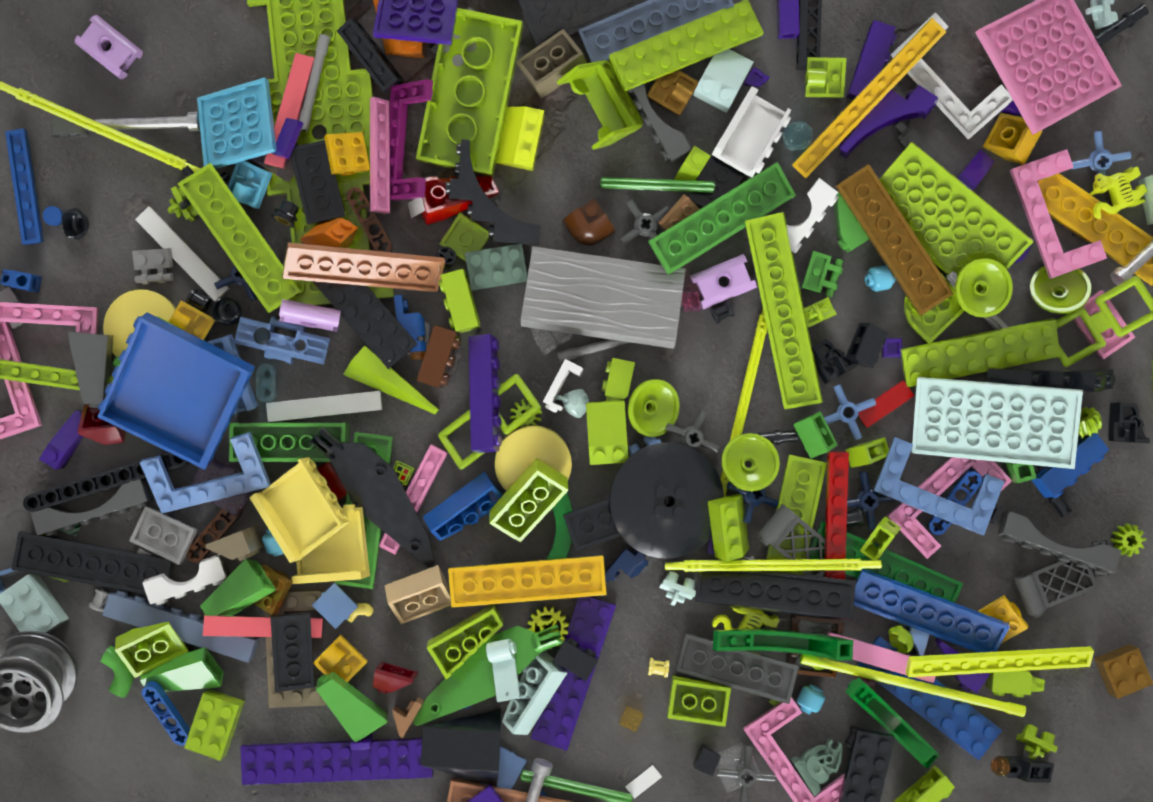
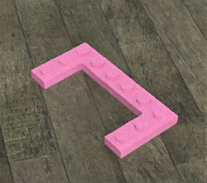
(1054, 260)
(82, 317)
(26, 412)
(937, 483)
(760, 734)

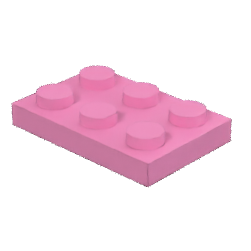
(1113, 342)

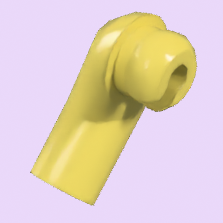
(362, 609)

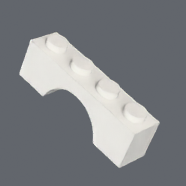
(821, 196)
(161, 587)

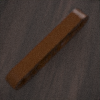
(370, 221)
(214, 532)

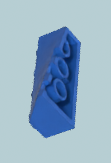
(463, 507)

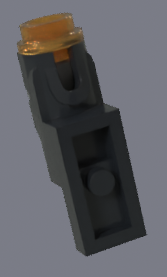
(1023, 768)

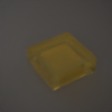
(631, 719)

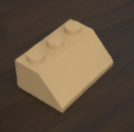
(418, 594)

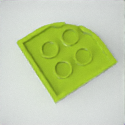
(936, 320)

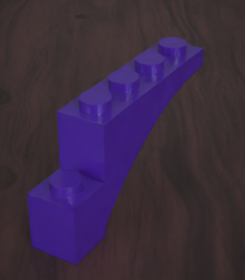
(889, 111)

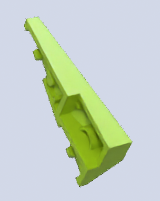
(372, 372)

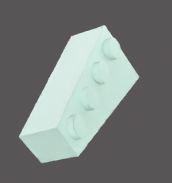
(536, 689)

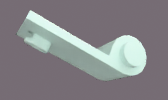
(503, 660)

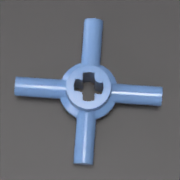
(1100, 152)

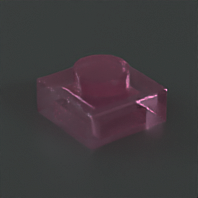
(691, 301)

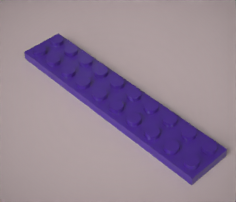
(332, 762)

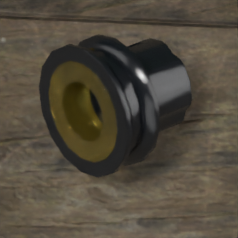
(286, 214)

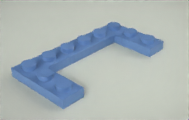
(170, 499)
(973, 519)

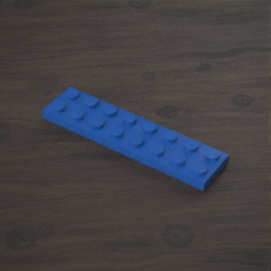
(928, 613)
(950, 716)

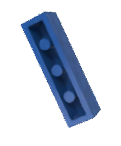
(1054, 479)

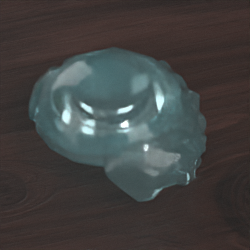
(797, 136)

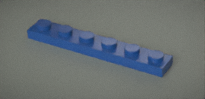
(24, 186)

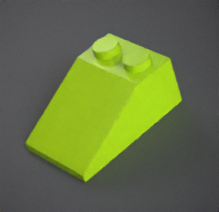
(607, 432)
(149, 647)

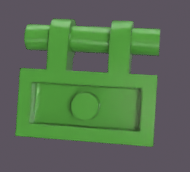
(816, 273)

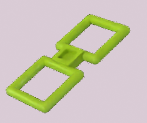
(1105, 319)
(507, 429)

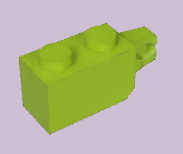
(618, 380)
(1014, 682)

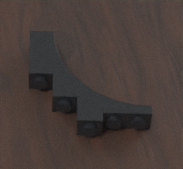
(482, 209)
(1067, 379)

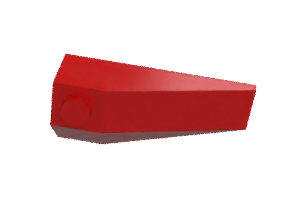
(439, 205)

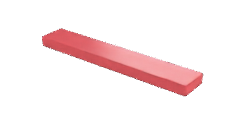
(292, 100)
(248, 626)

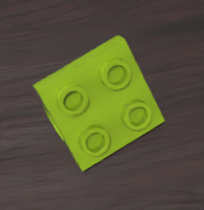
(825, 77)

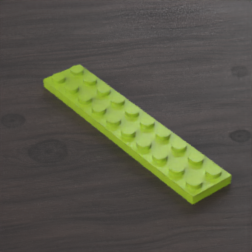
(784, 311)

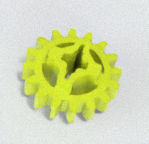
(540, 621)

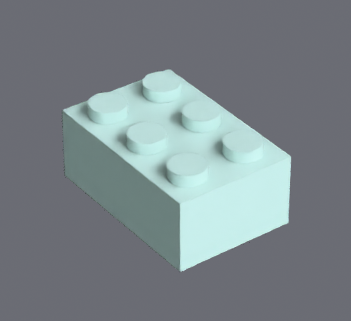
(32, 605)

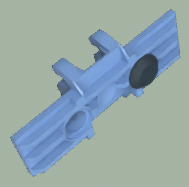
(278, 346)

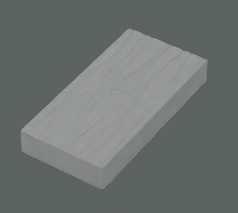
(602, 297)

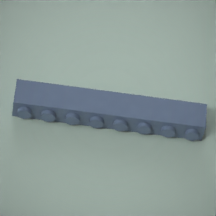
(187, 626)

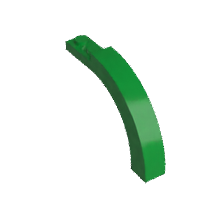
(562, 538)
(784, 641)
(892, 722)

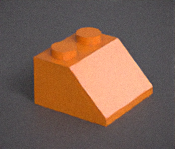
(331, 233)

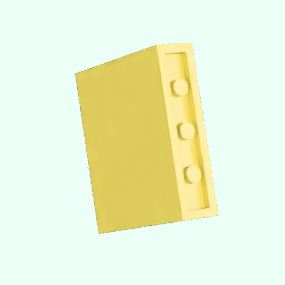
(300, 510)
(340, 556)

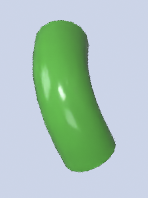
(122, 676)

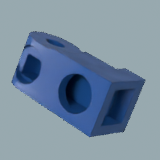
(21, 280)

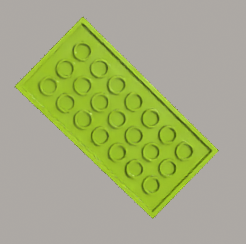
(948, 215)

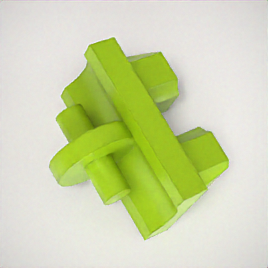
(189, 213)
(819, 312)
(1045, 743)

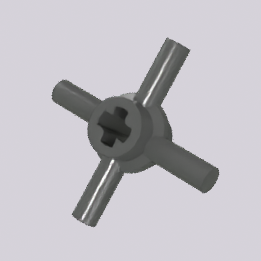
(638, 230)
(698, 434)
(751, 778)

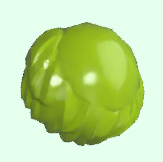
(901, 639)

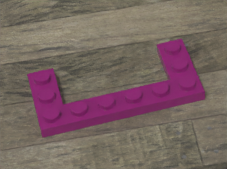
(400, 97)

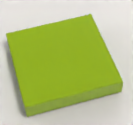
(465, 236)

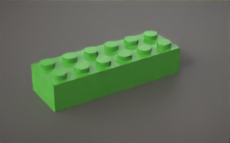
(286, 440)

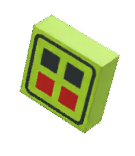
(403, 472)

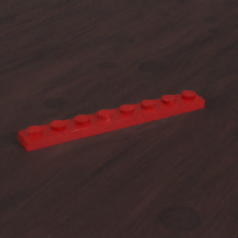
(836, 510)

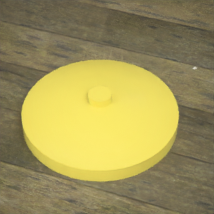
(125, 310)
(524, 446)

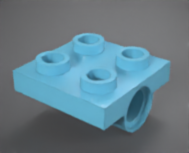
(249, 183)

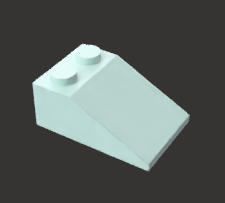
(723, 79)

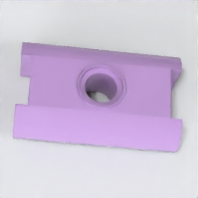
(96, 40)
(737, 277)
(309, 315)

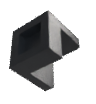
(706, 760)

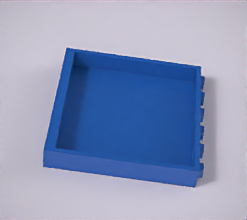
(175, 390)

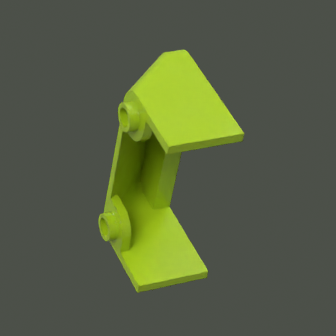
(607, 99)

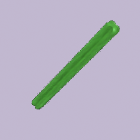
(657, 184)
(579, 788)

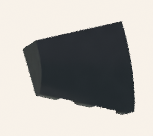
(830, 361)
(1126, 424)

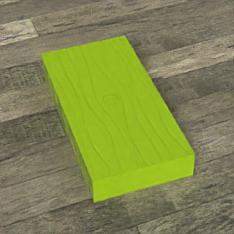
(472, 97)

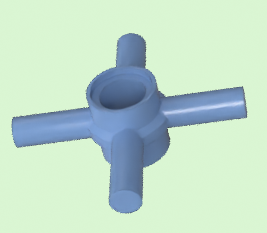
(855, 409)

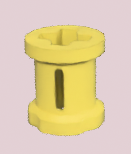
(658, 667)

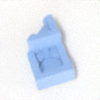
(920, 640)

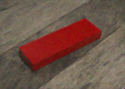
(886, 403)

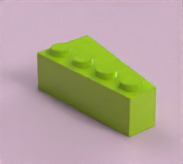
(463, 640)

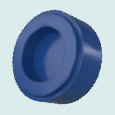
(53, 216)

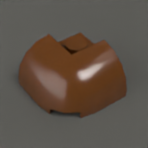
(589, 224)

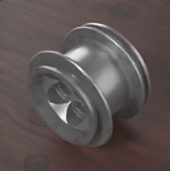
(34, 680)

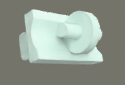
(1101, 13)
(670, 584)

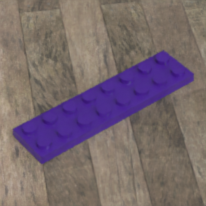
(559, 718)

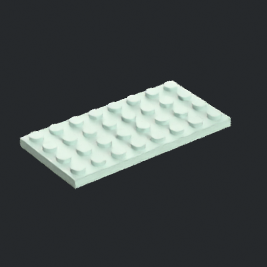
(997, 422)

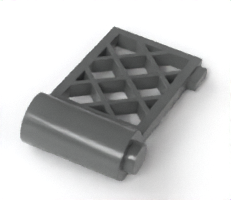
(780, 526)
(1034, 596)

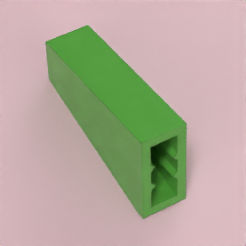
(240, 589)
(187, 672)
(351, 707)

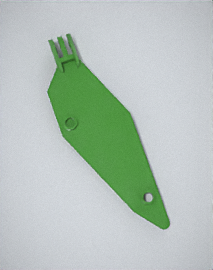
(475, 678)

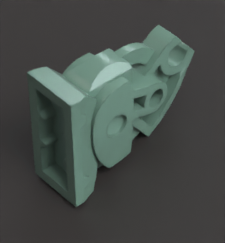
(817, 765)

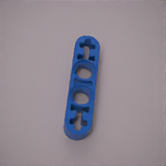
(974, 486)
(163, 714)

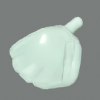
(574, 402)

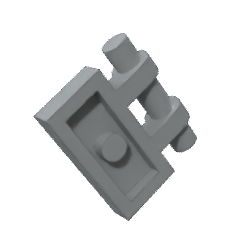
(152, 259)

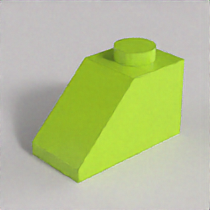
(693, 165)
(868, 452)

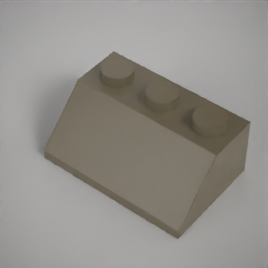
(550, 62)
(238, 545)

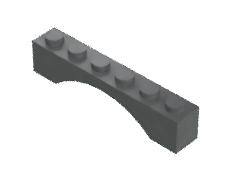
(672, 142)
(130, 494)
(1020, 529)

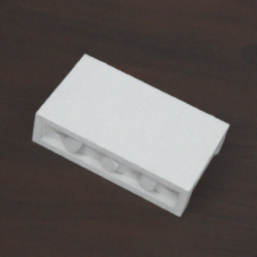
(751, 134)
(558, 382)

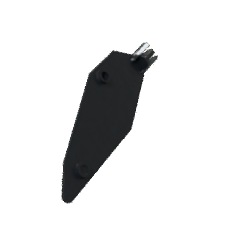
(378, 490)

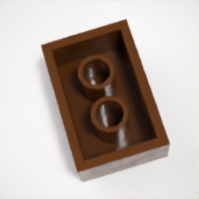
(439, 357)

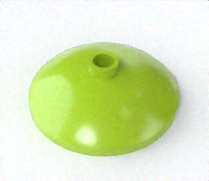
(994, 285)
(1072, 286)
(662, 407)
(756, 451)

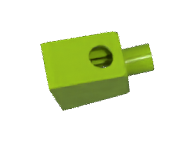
(883, 534)

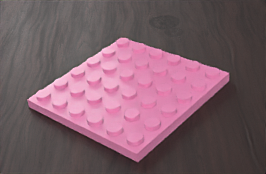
(1048, 61)

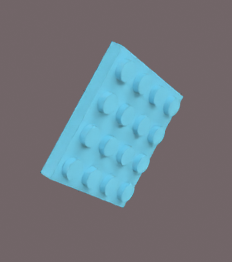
(236, 124)

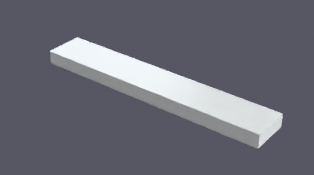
(181, 252)
(324, 406)

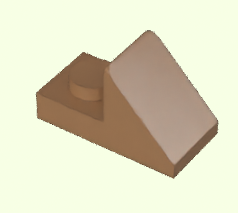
(403, 718)

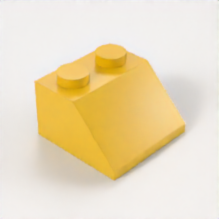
(1011, 139)

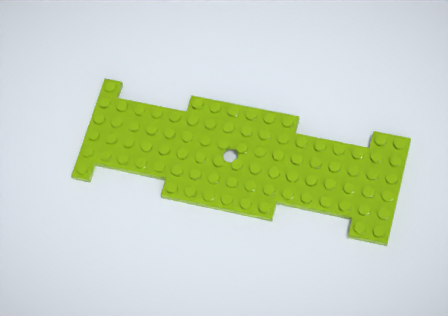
(339, 106)

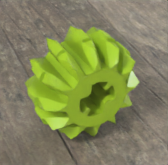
(519, 412)
(1089, 421)
(1135, 539)

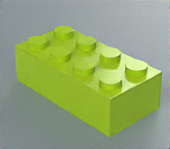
(528, 500)

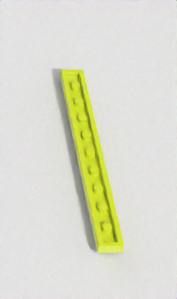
(999, 661)

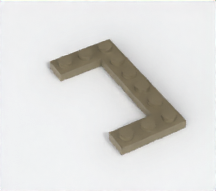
(293, 698)

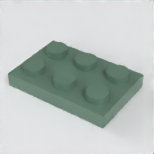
(496, 267)

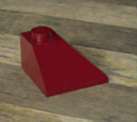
(98, 429)
(392, 677)

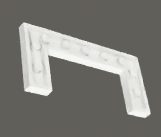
(965, 120)

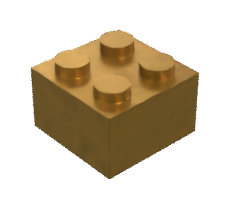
(1123, 671)

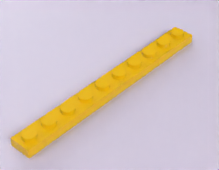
(869, 97)

